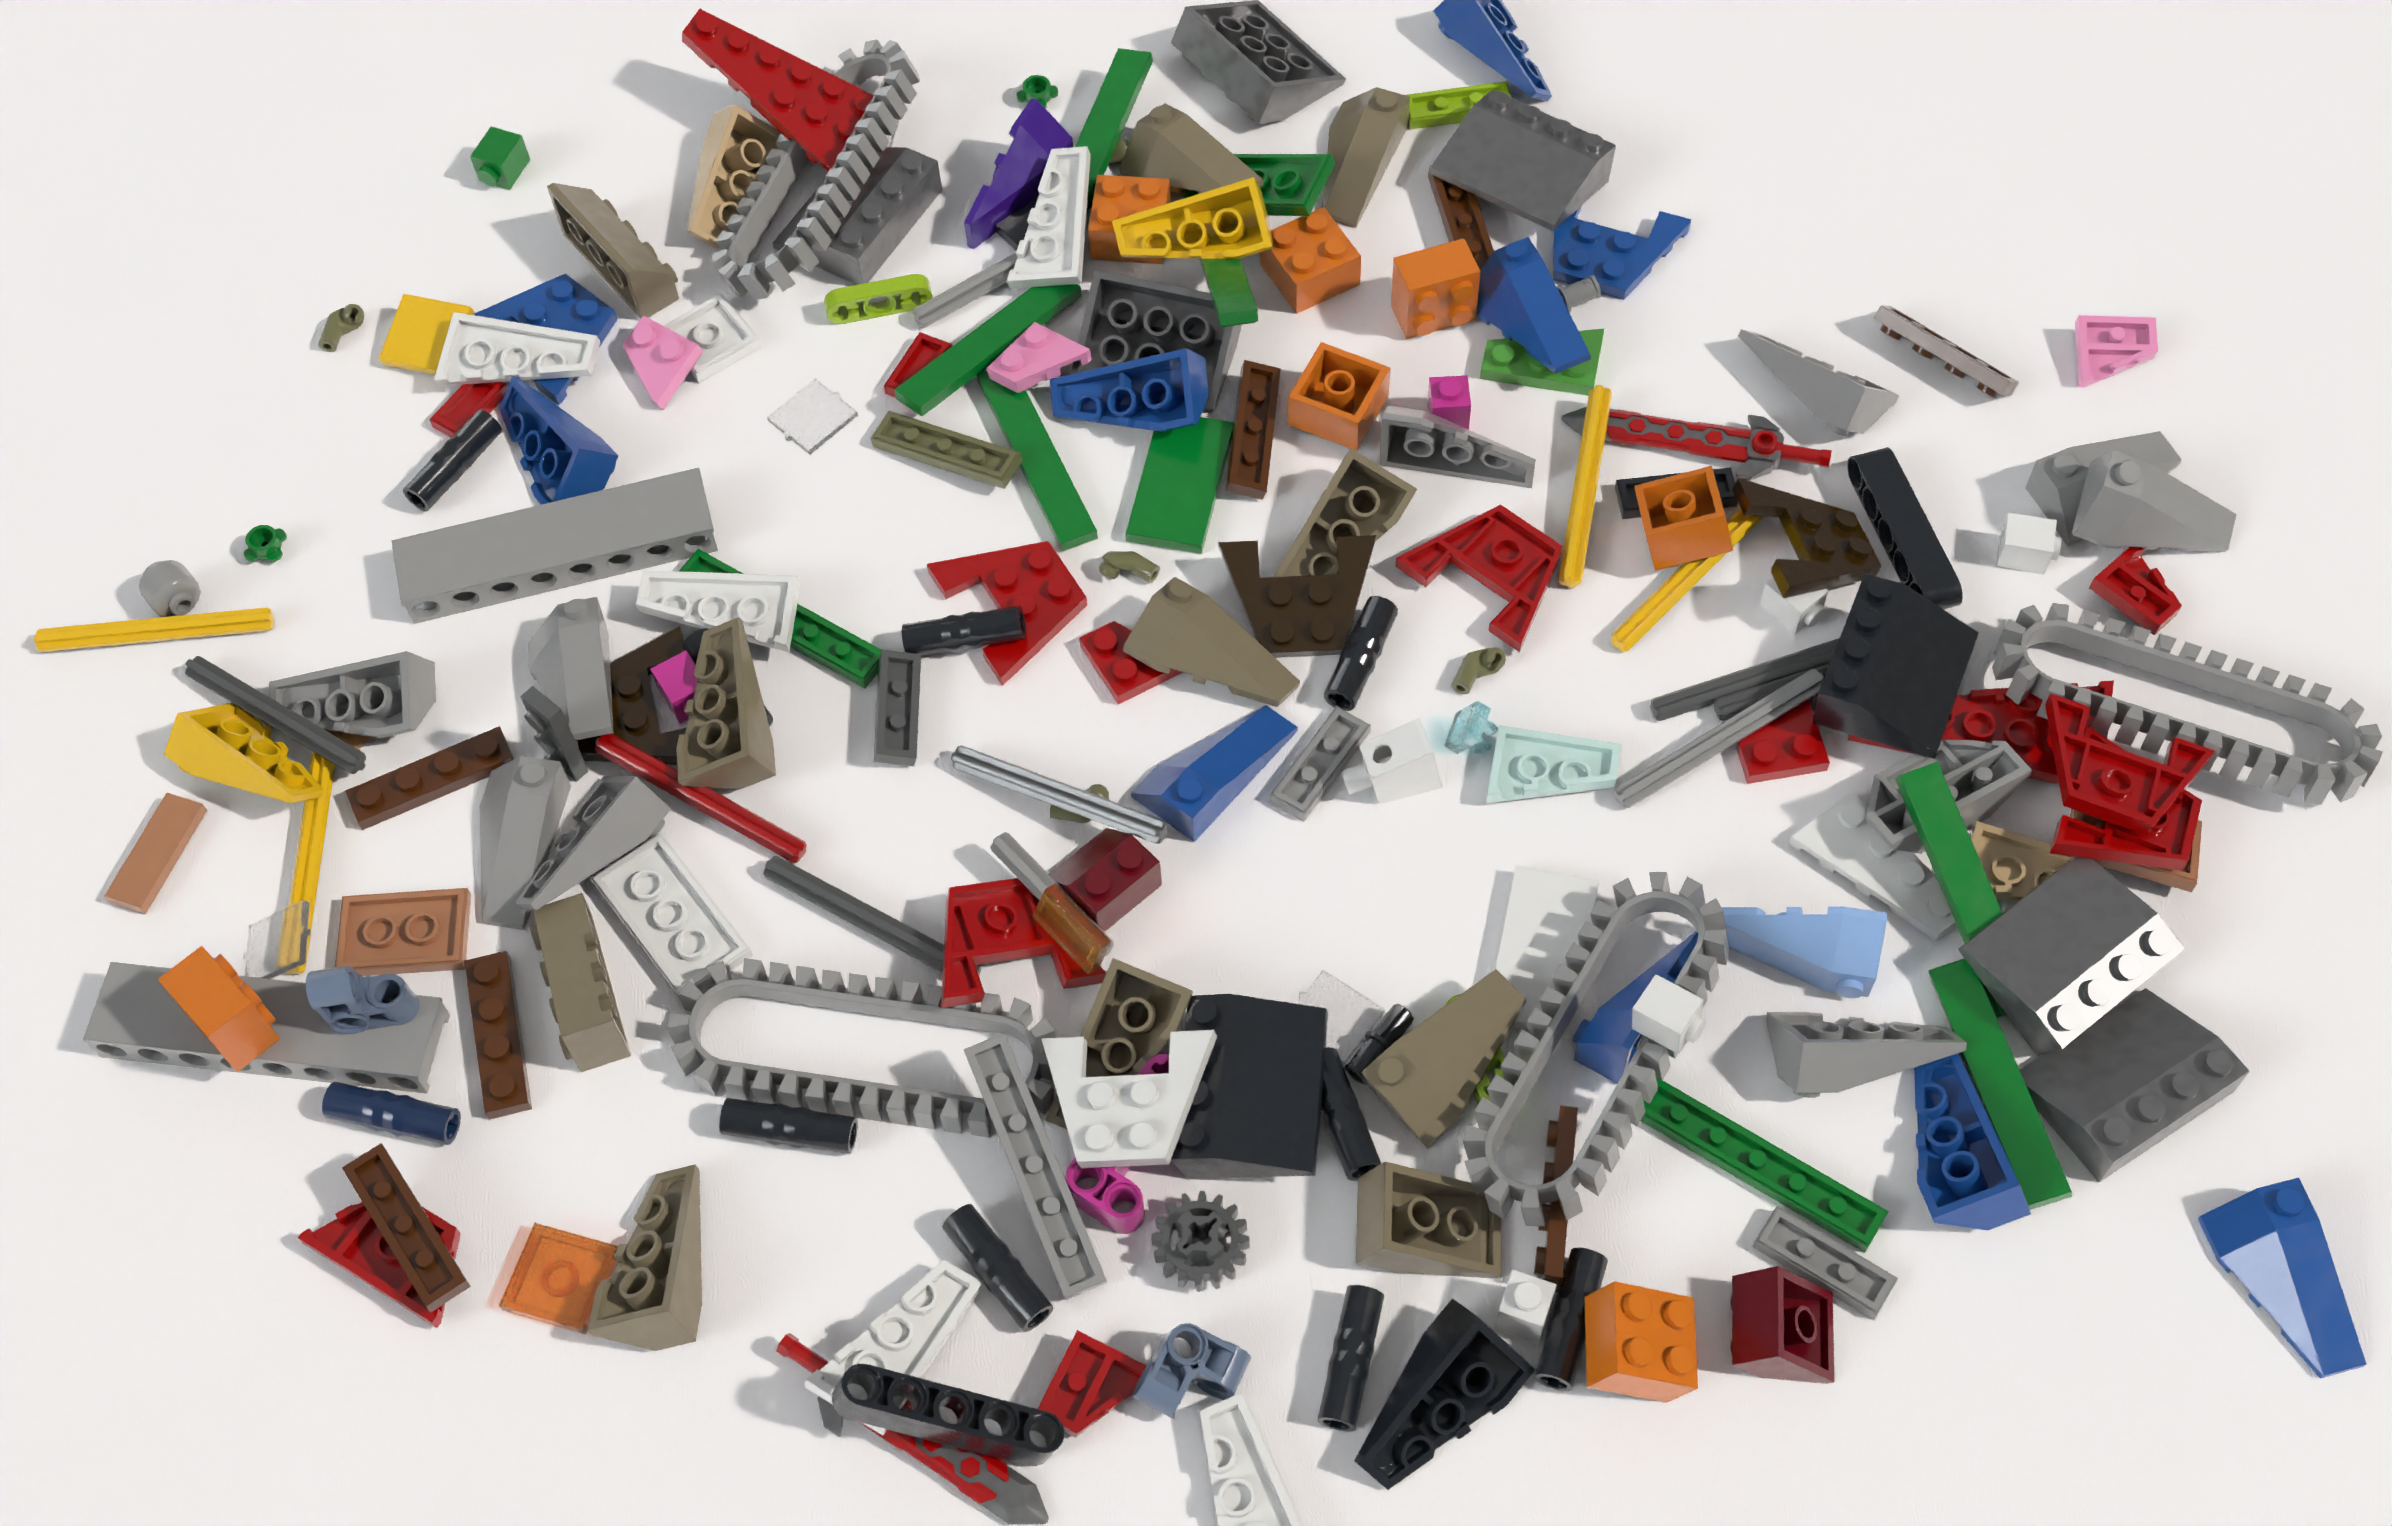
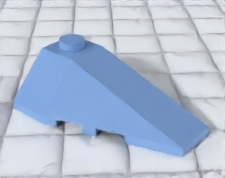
(1825, 950)

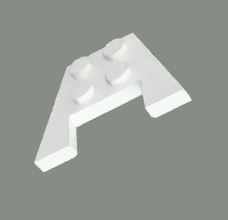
(1127, 1116)

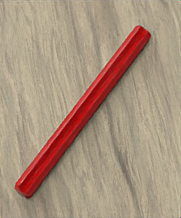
(701, 798)

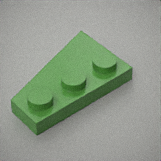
(1510, 363)

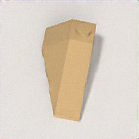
(727, 166)

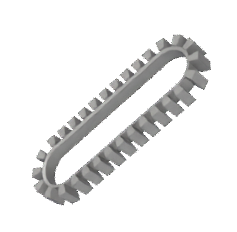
(834, 192)
(2341, 777)
(1549, 1025)
(691, 1054)

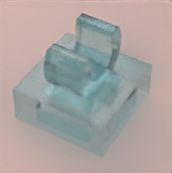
(1468, 729)

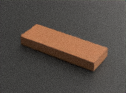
(155, 853)

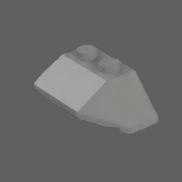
(1977, 775)

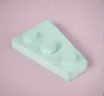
(1549, 764)

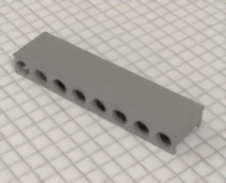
(552, 541)
(141, 1016)

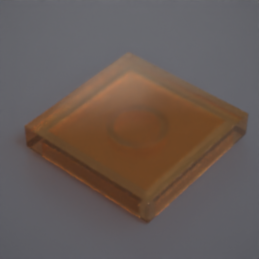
(558, 1277)

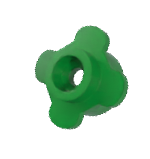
(1038, 88)
(264, 543)

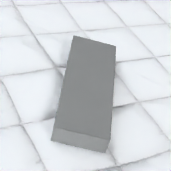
(1320, 763)
(1825, 1262)

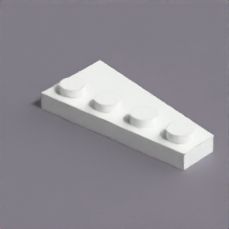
(497, 349)

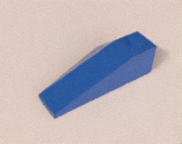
(1487, 33)
(1527, 307)
(1142, 393)
(556, 447)
(1608, 1039)
(1959, 1154)
(2284, 1261)

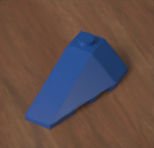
(1208, 776)

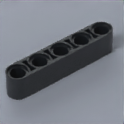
(1903, 527)
(926, 1422)

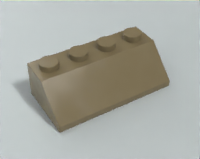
(614, 249)

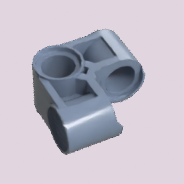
(358, 1002)
(1213, 1367)

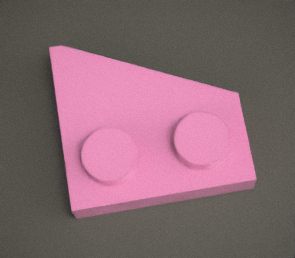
(2112, 345)
(660, 358)
(1035, 358)

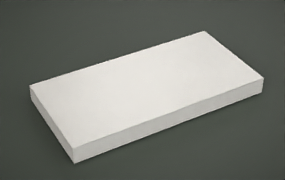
(670, 915)
(1538, 930)

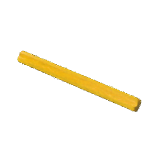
(1585, 487)
(1676, 587)
(154, 629)
(311, 842)

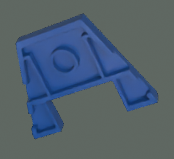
(1612, 256)
(557, 305)

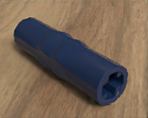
(391, 1113)

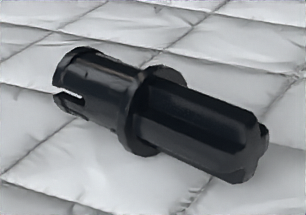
(1384, 1035)

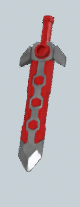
(1756, 448)
(974, 1474)

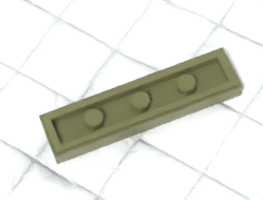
(946, 449)

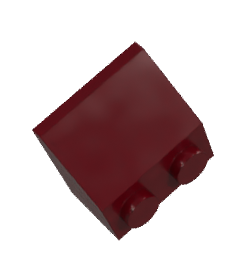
(1109, 876)
(1782, 1327)

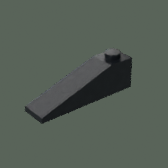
(1446, 1386)

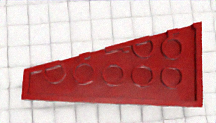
(786, 90)
(1993, 716)

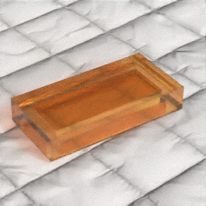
(1071, 929)

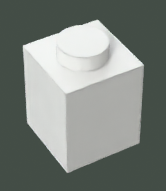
(2027, 543)
(1794, 611)
(1668, 1014)
(1525, 1306)

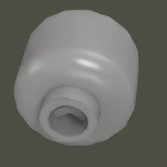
(168, 587)

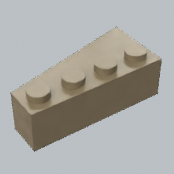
(579, 984)

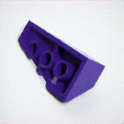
(1017, 172)

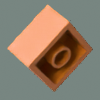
(1119, 198)
(1311, 260)
(1435, 288)
(1338, 396)
(1683, 518)
(221, 1006)
(1640, 1342)

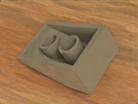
(1425, 1224)

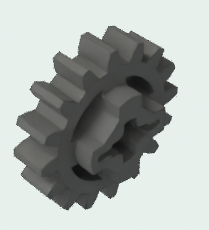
(1202, 1221)

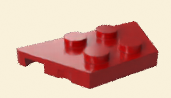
(362, 1251)

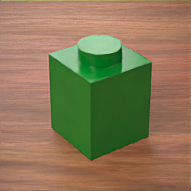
(500, 158)

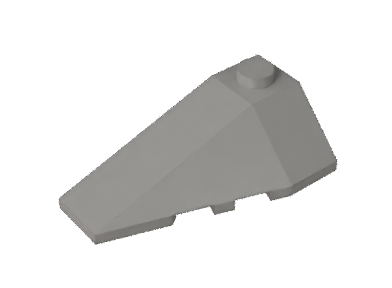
(1836, 397)
(610, 823)

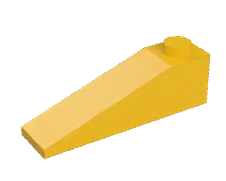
(1209, 225)
(237, 751)

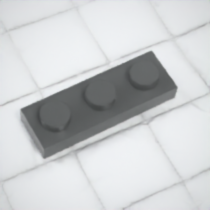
(897, 708)
(553, 732)

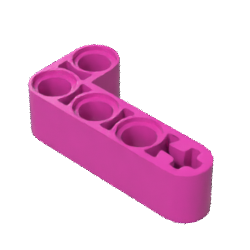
(1112, 1184)

